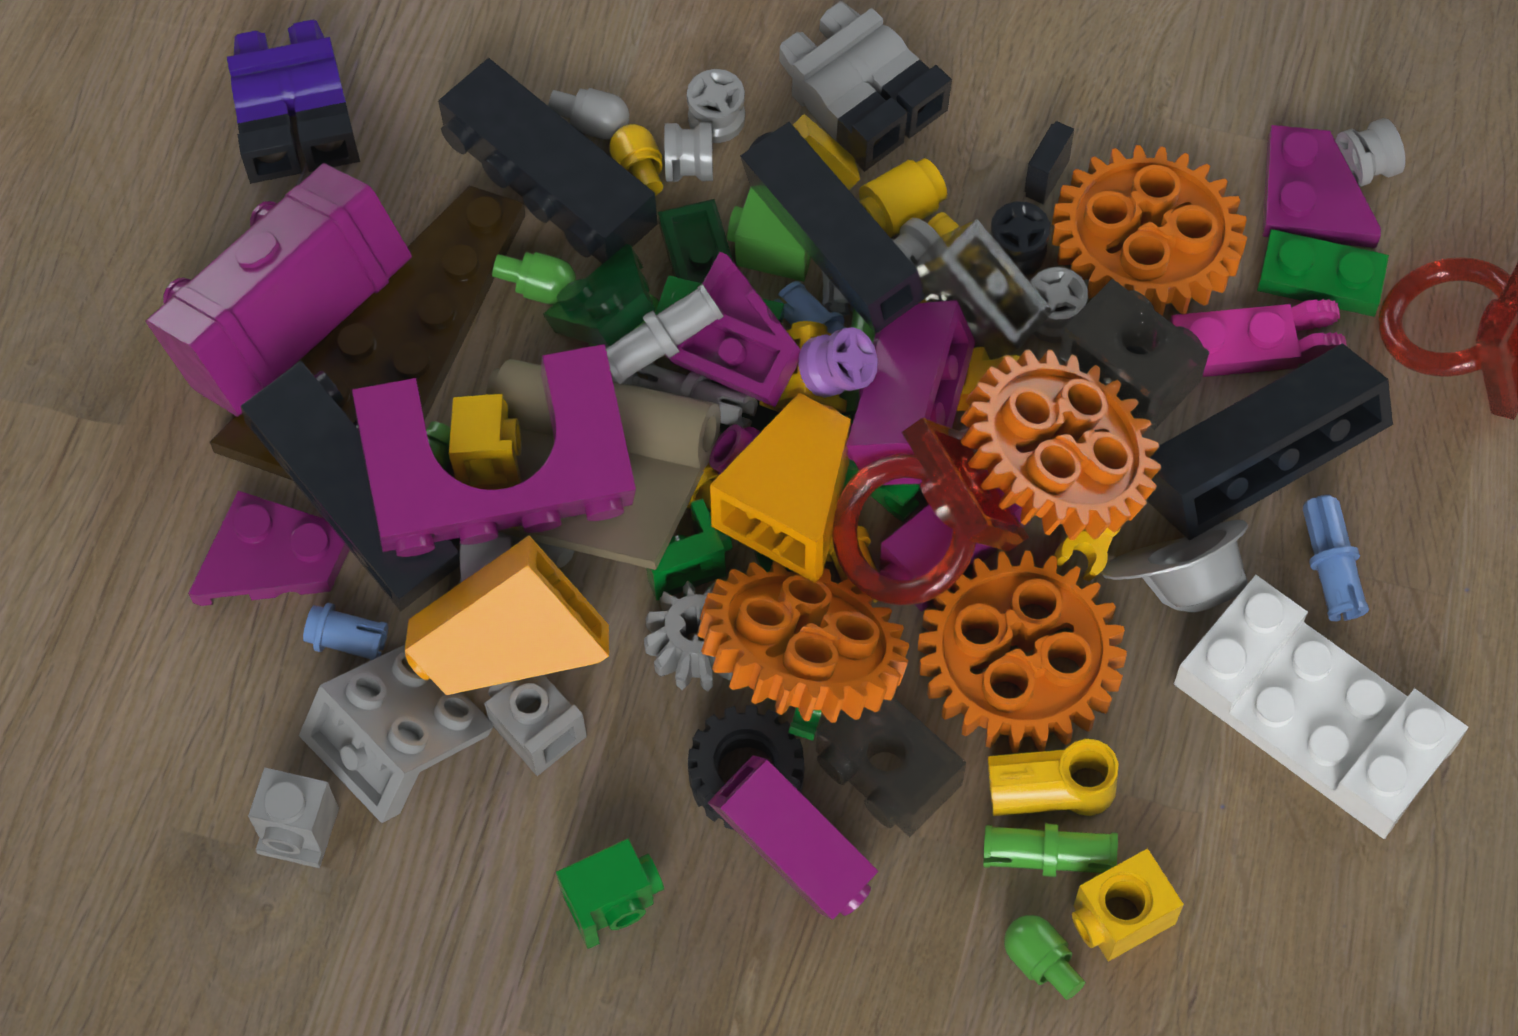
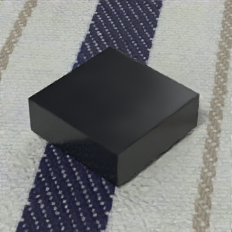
(1048, 162)

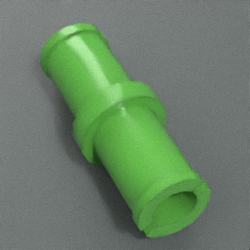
(1050, 849)

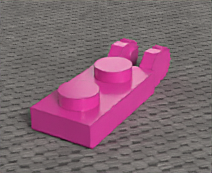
(1262, 336)

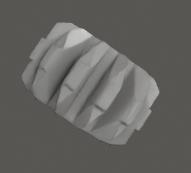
(670, 641)

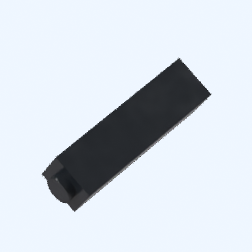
(832, 227)

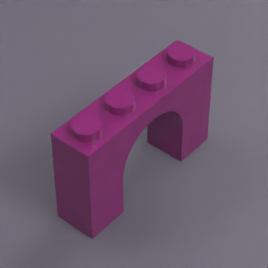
(426, 505)

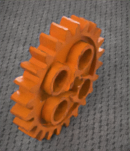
(1154, 217)
(1060, 444)
(803, 642)
(1049, 697)

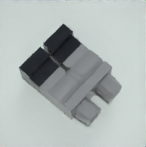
(864, 83)

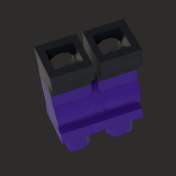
(286, 83)

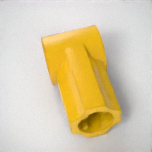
(1045, 783)

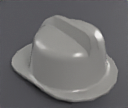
(1186, 572)

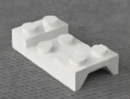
(1318, 707)

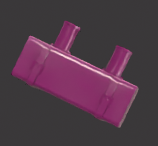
(279, 287)

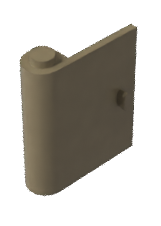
(667, 449)

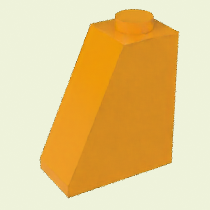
(787, 487)
(506, 625)

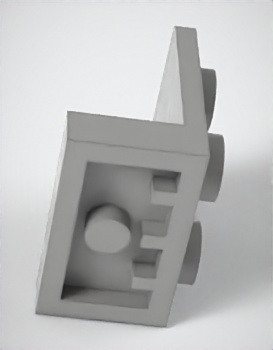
(386, 727)

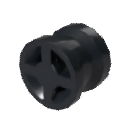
(1029, 227)

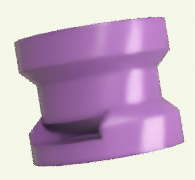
(838, 362)

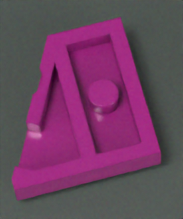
(1314, 190)
(747, 345)
(268, 552)

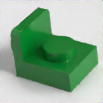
(693, 557)

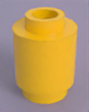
(903, 193)

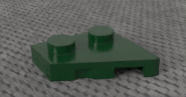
(605, 302)

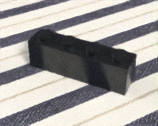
(547, 162)
(1269, 440)
(324, 457)

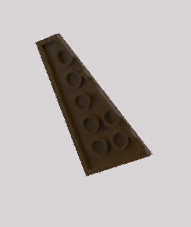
(411, 323)

